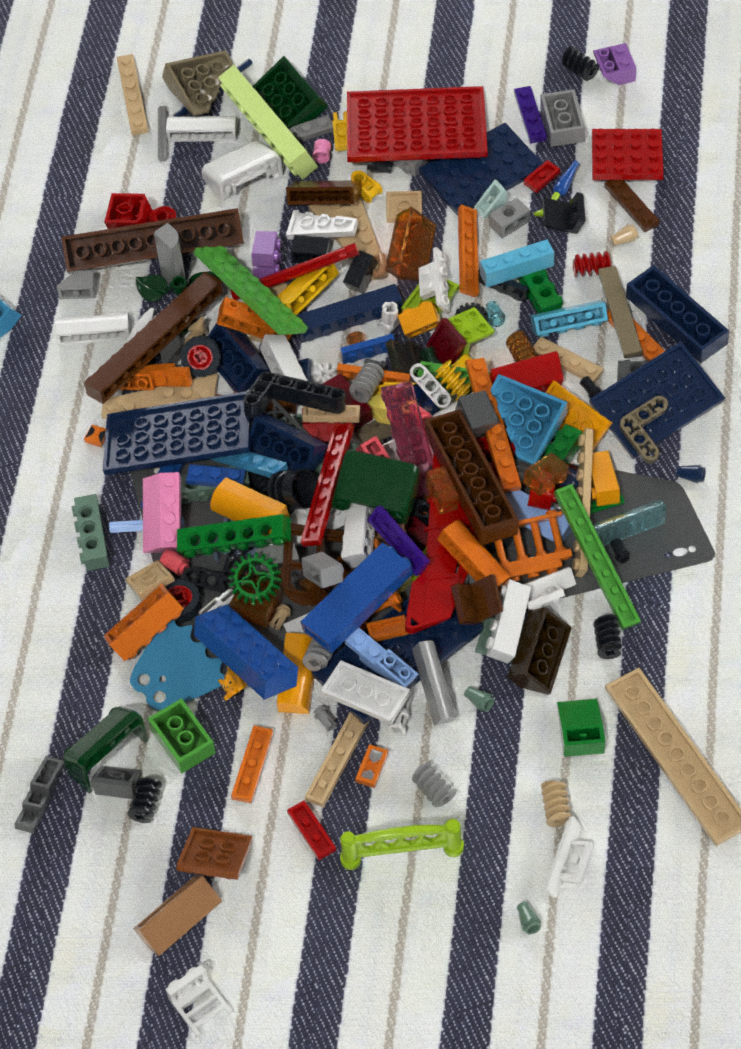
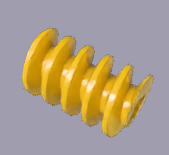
(452, 380)

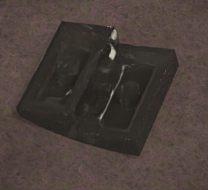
(403, 355)

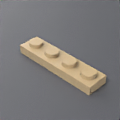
(570, 361)

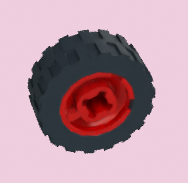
(200, 355)
(188, 596)

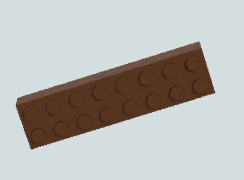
(472, 477)

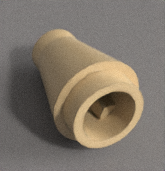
(625, 235)

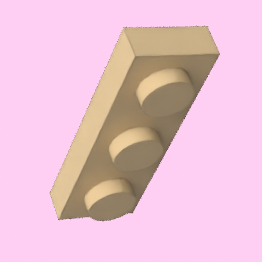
(351, 414)

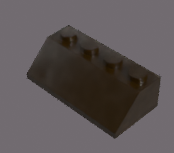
(539, 651)

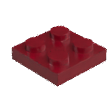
(446, 342)

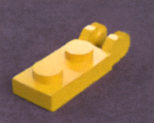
(340, 132)

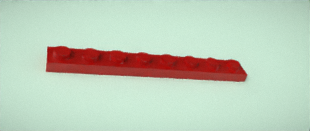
(326, 485)

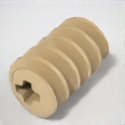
(555, 803)

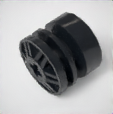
(293, 488)

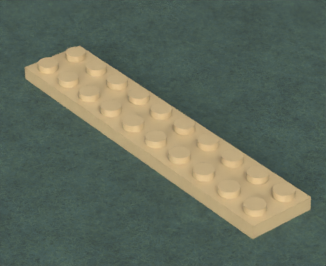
(676, 756)

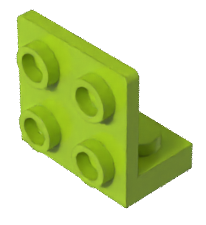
(471, 327)

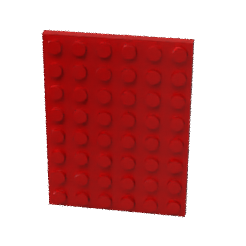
(416, 124)

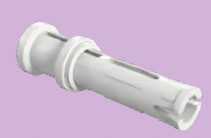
(398, 725)

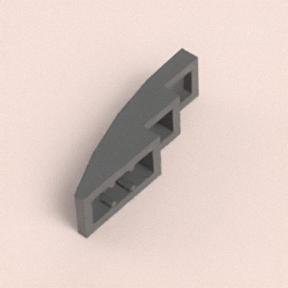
(39, 795)

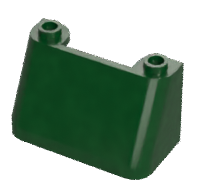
(377, 482)

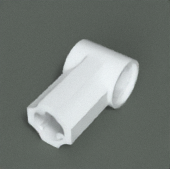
(389, 318)

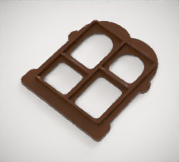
(316, 594)

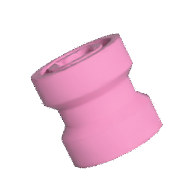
(321, 151)

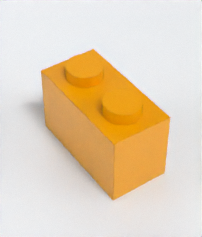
(419, 319)

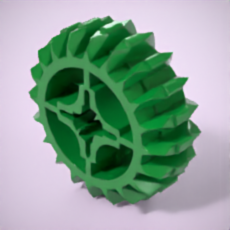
(260, 595)

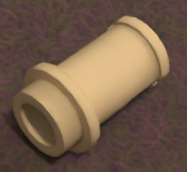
(282, 613)

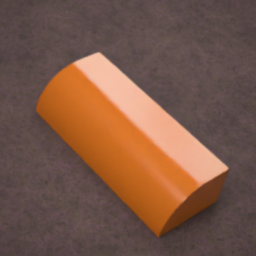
(471, 553)

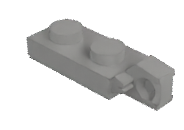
(312, 128)

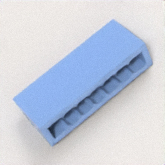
(519, 503)

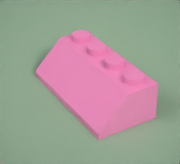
(161, 512)

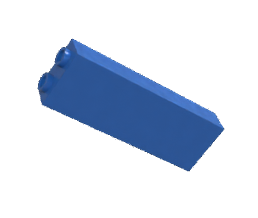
(357, 597)

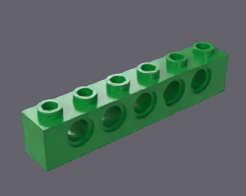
(188, 537)

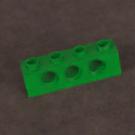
(541, 291)

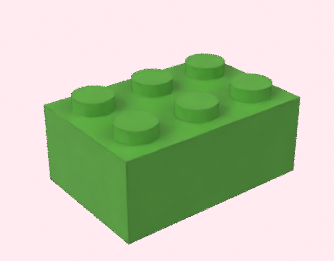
(181, 735)

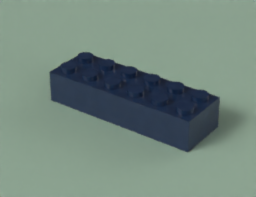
(677, 313)

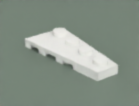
(320, 226)

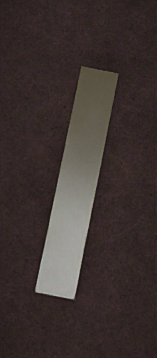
(620, 312)

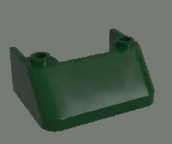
(101, 741)

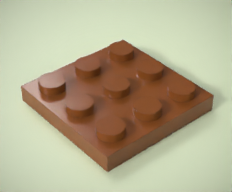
(214, 853)

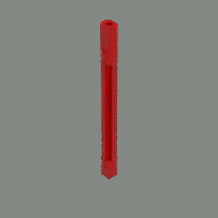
(308, 266)

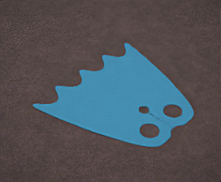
(183, 664)

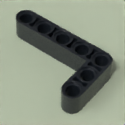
(291, 390)

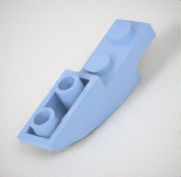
(378, 659)

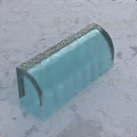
(631, 522)

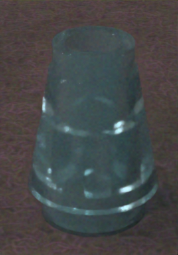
(495, 315)

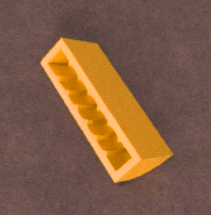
(242, 503)
(297, 698)

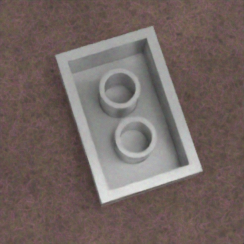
(562, 118)

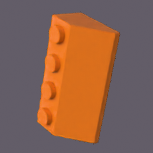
(143, 623)

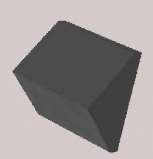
(477, 412)
(115, 781)

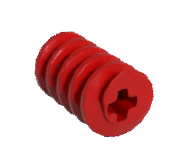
(590, 263)

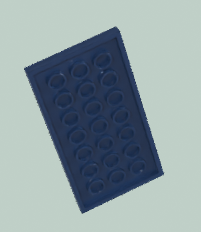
(176, 433)
(447, 637)

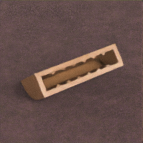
(177, 914)

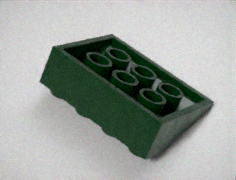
(289, 94)

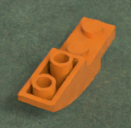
(159, 375)

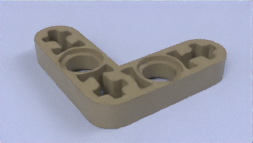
(638, 423)

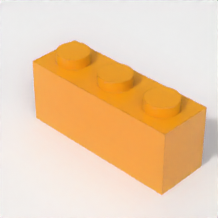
(603, 480)

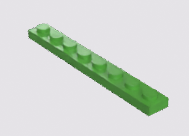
(597, 557)

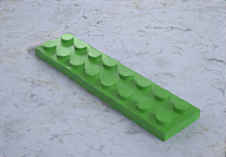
(251, 290)

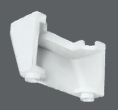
(239, 167)

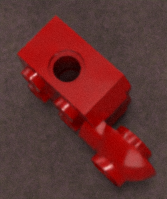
(134, 209)

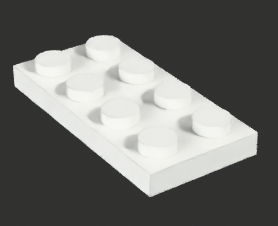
(365, 692)

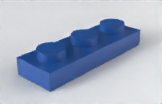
(365, 349)
(213, 475)

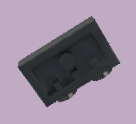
(563, 215)

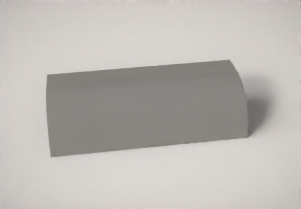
(169, 252)
(433, 682)

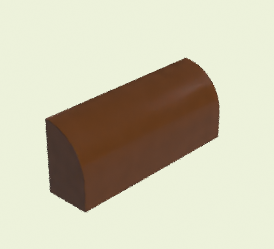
(323, 192)

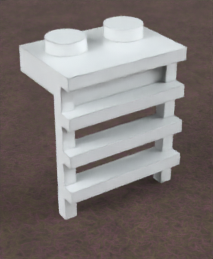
(190, 989)

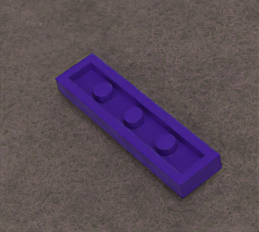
(530, 114)
(398, 539)

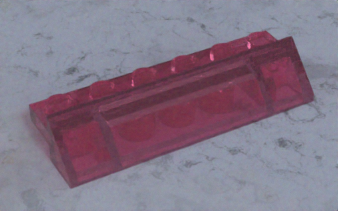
(408, 429)

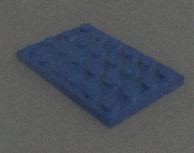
(467, 179)
(670, 375)

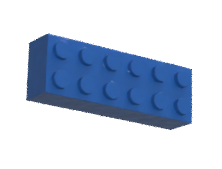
(246, 651)

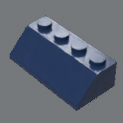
(239, 360)
(285, 443)

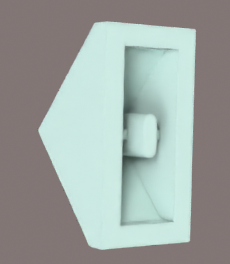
(492, 199)

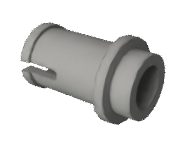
(325, 718)

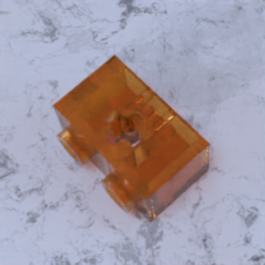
(545, 474)

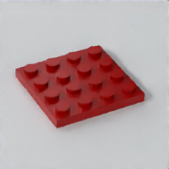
(627, 154)

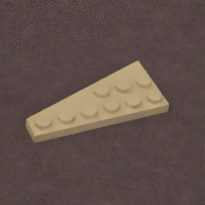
(364, 235)
(200, 388)

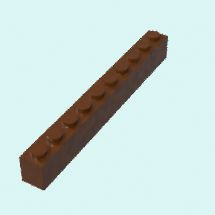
(153, 338)

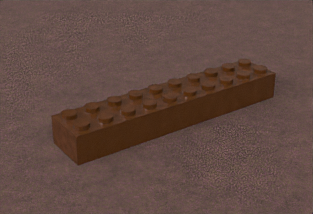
(137, 242)

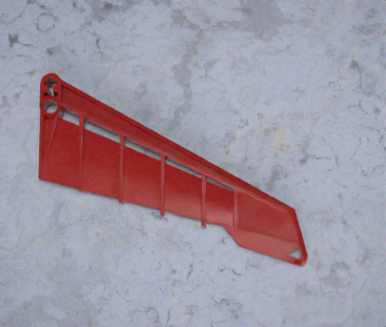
(431, 592)

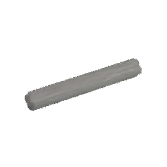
(162, 136)

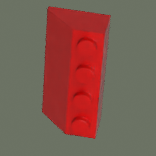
(533, 372)

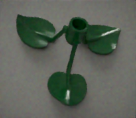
(153, 286)

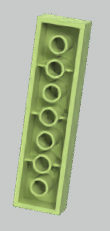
(267, 123)

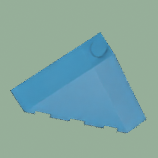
(529, 416)

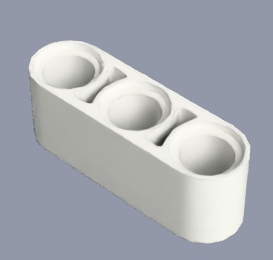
(426, 379)

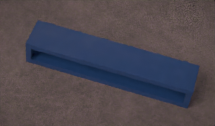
(348, 313)

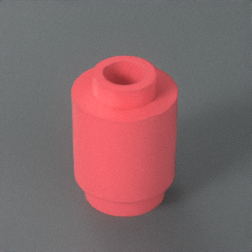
(174, 562)

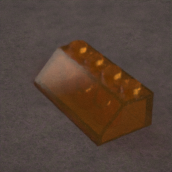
(410, 244)

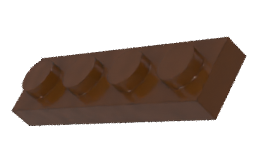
(632, 204)

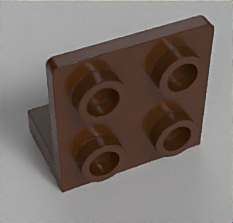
(477, 601)

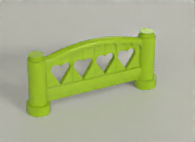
(448, 838)

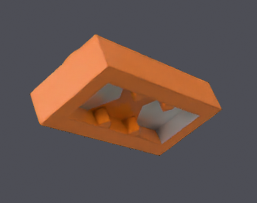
(371, 766)

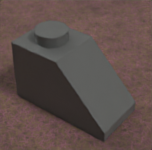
(171, 352)

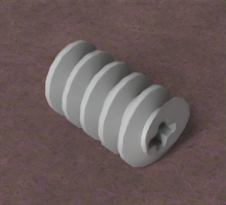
(366, 382)
(316, 656)
(431, 786)

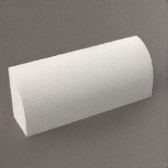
(201, 128)
(92, 328)

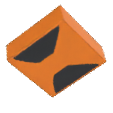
(95, 436)

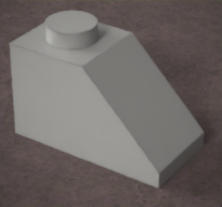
(78, 285)

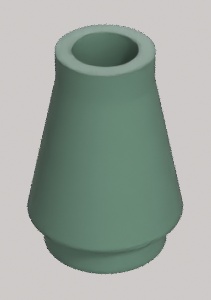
(482, 700)
(529, 920)

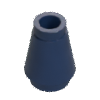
(692, 473)

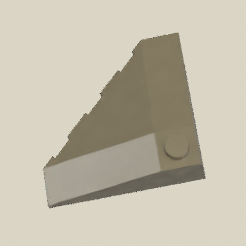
(196, 80)

